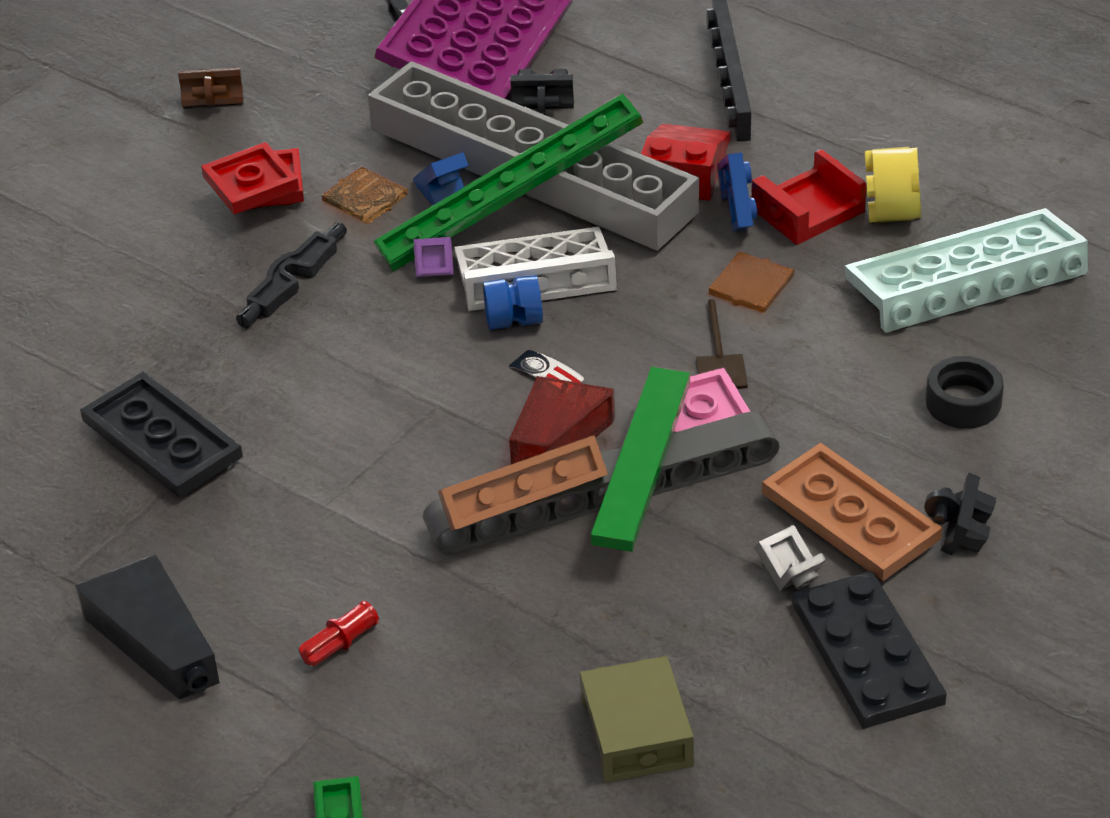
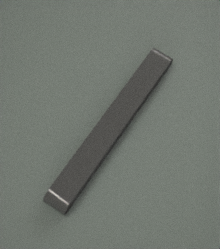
(691, 458)

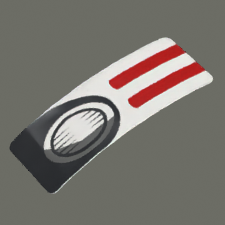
(542, 365)

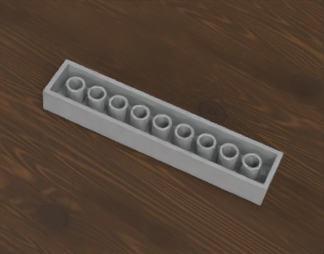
(606, 188)

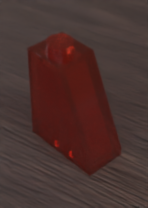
(559, 415)

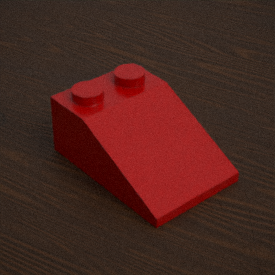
(691, 151)

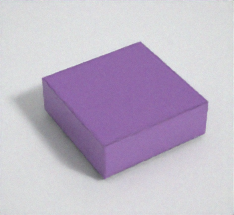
(433, 256)

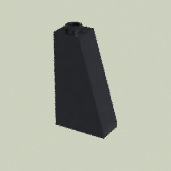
(151, 625)

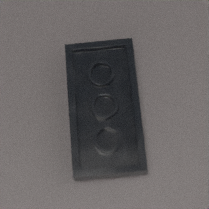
(161, 434)
(868, 649)

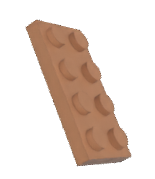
(852, 511)

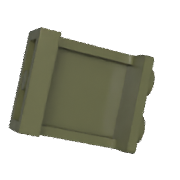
(637, 719)

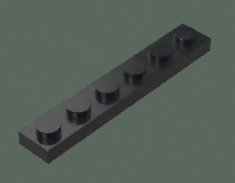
(729, 69)

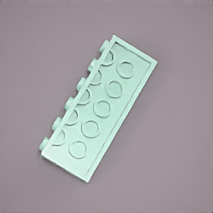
(970, 268)

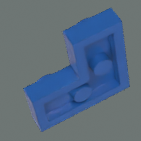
(733, 180)

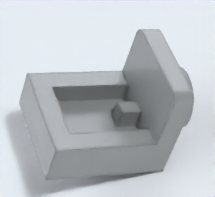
(789, 559)

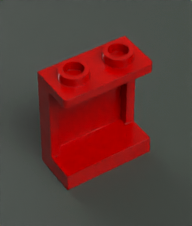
(811, 200)

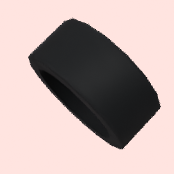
(969, 372)

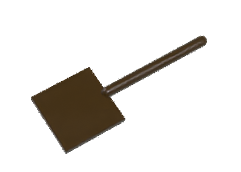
(732, 364)

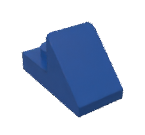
(441, 178)

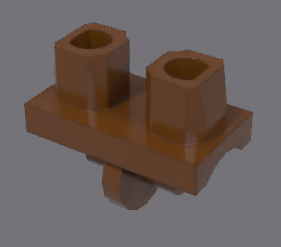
(211, 86)

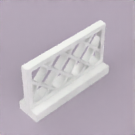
(558, 274)

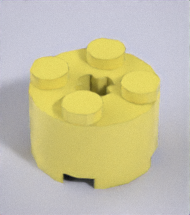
(893, 184)

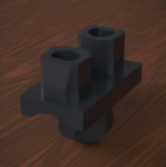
(543, 90)
(957, 512)

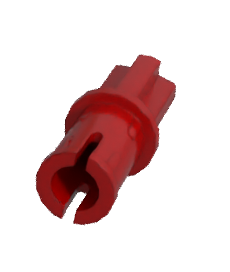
(339, 633)

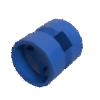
(512, 302)

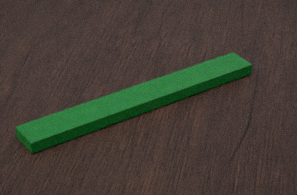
(511, 179)

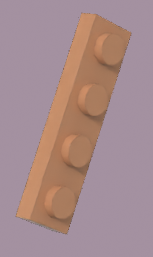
(522, 482)

